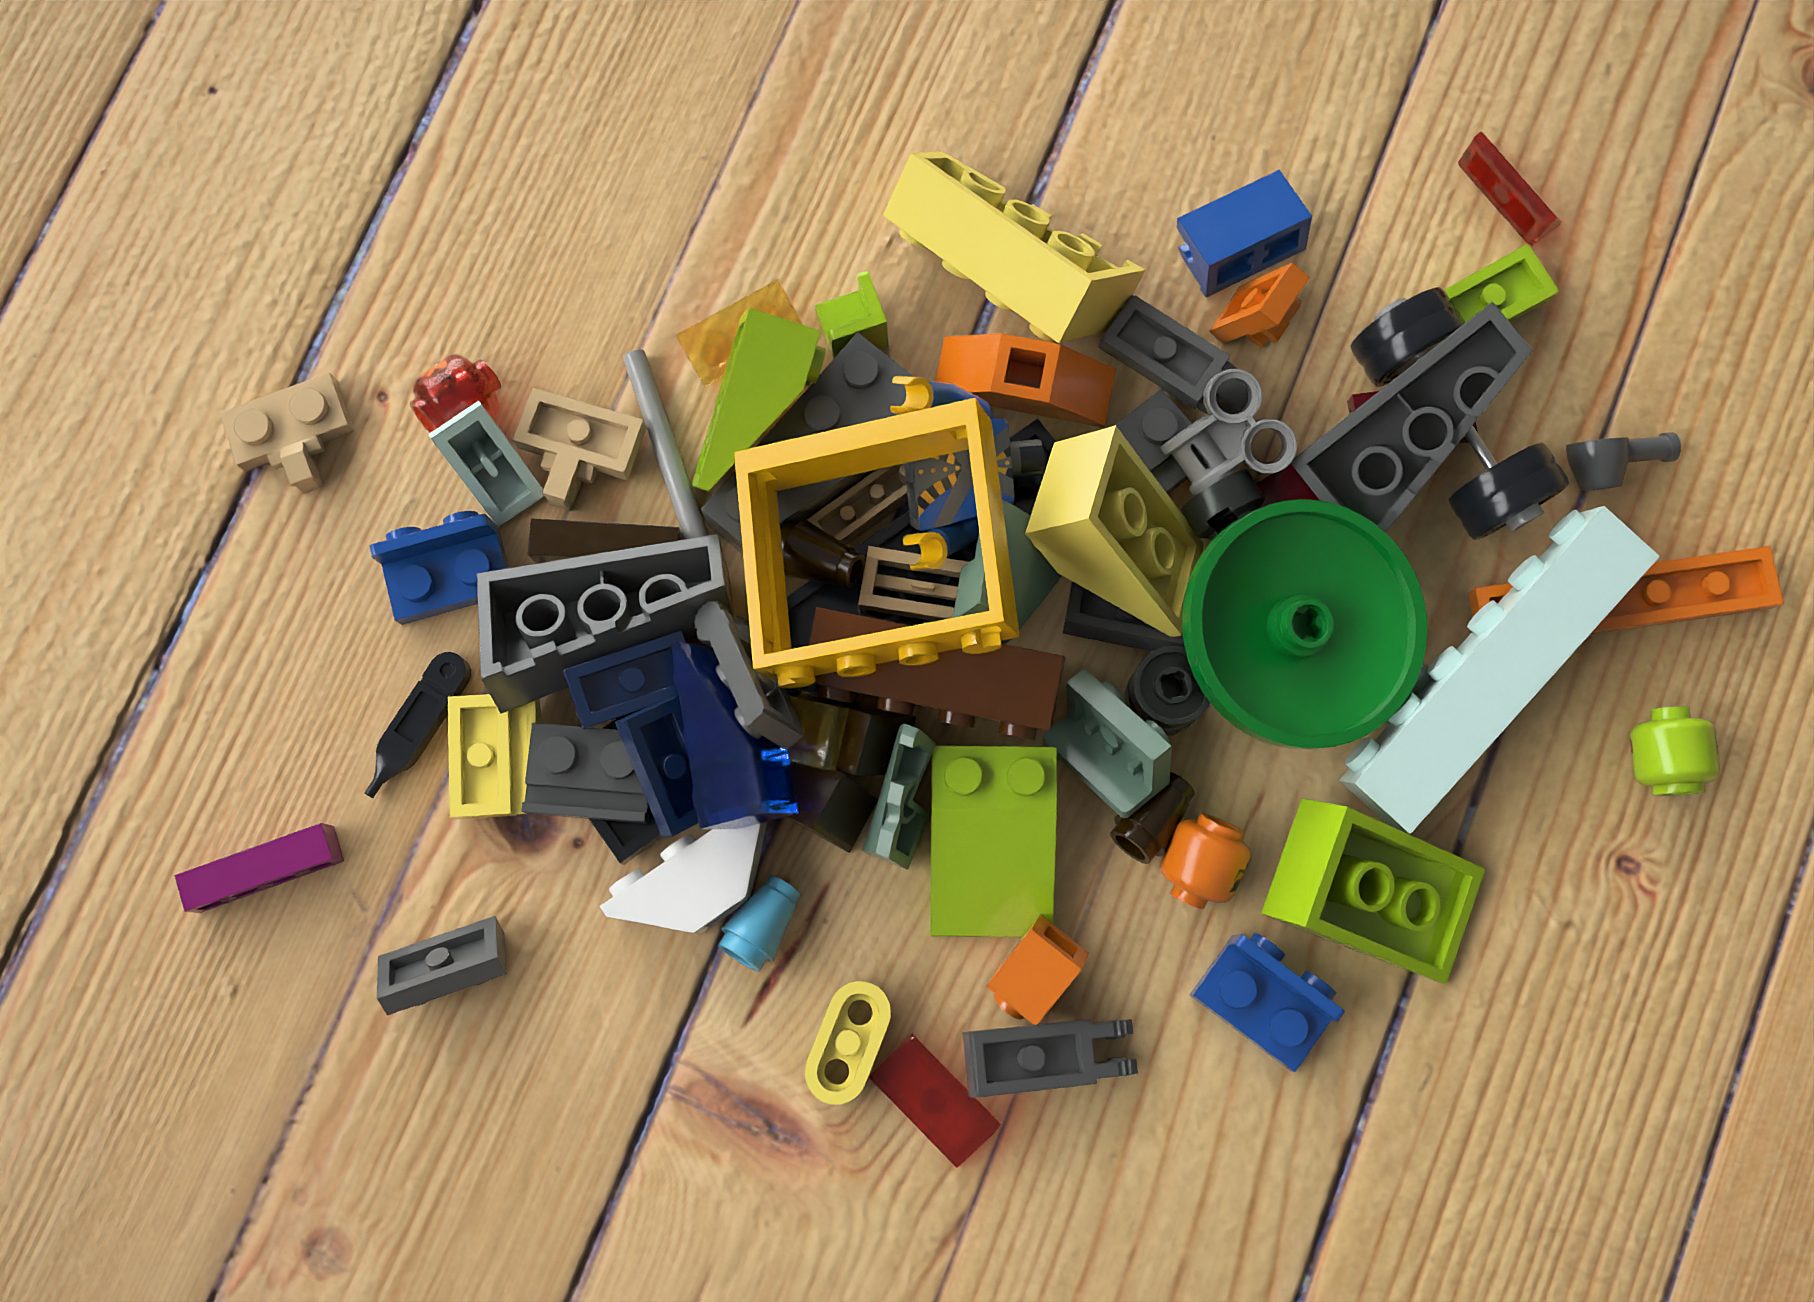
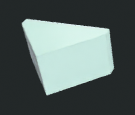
(487, 463)

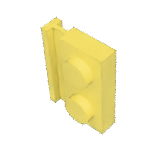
(488, 756)

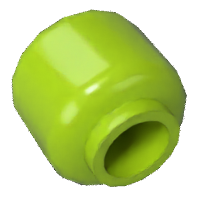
(1674, 752)

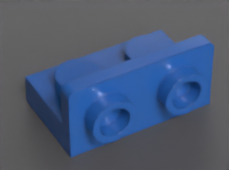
(438, 566)
(1267, 999)

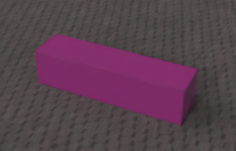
(259, 868)

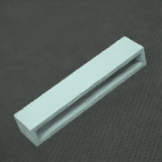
(1497, 667)

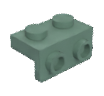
(1110, 745)

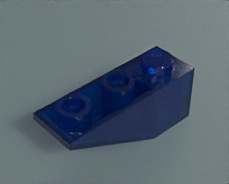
(732, 773)

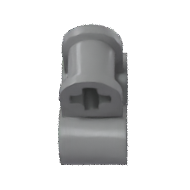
(1226, 438)

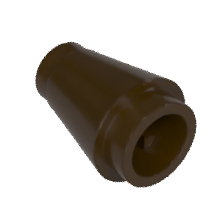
(818, 556)
(1152, 825)

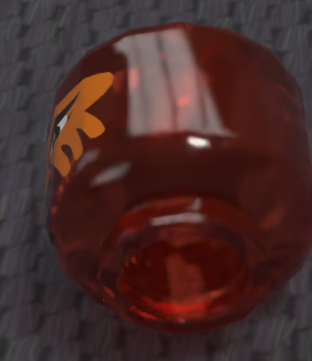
(452, 388)

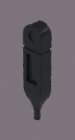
(419, 718)

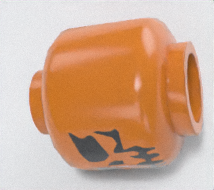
(1205, 860)

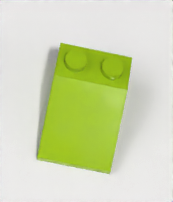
(762, 378)
(992, 839)
(1373, 889)

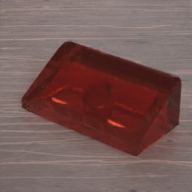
(1508, 190)
(935, 1100)

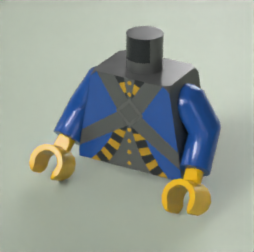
(943, 487)

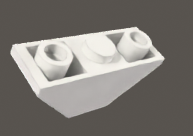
(695, 883)

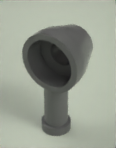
(1604, 461)

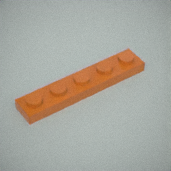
(1683, 590)

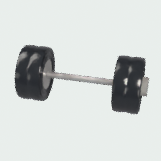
(1506, 491)

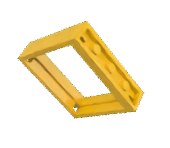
(848, 452)

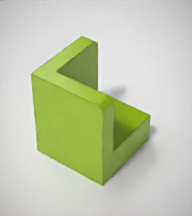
(852, 314)

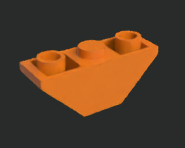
(1029, 376)

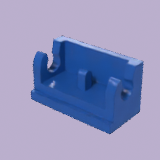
(1244, 232)

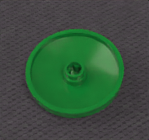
(1304, 625)

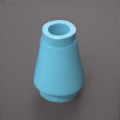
(760, 924)

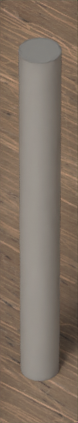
(664, 444)

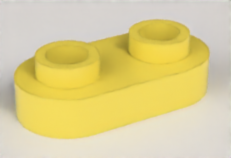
(847, 1041)

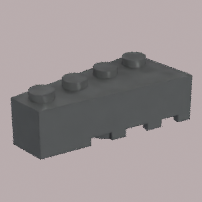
(847, 393)
(1408, 428)
(588, 607)

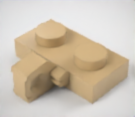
(289, 429)
(576, 442)

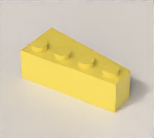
(1009, 249)

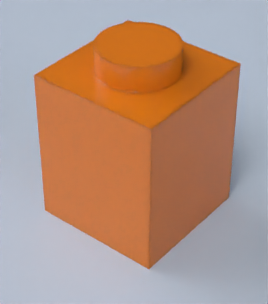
(1037, 971)

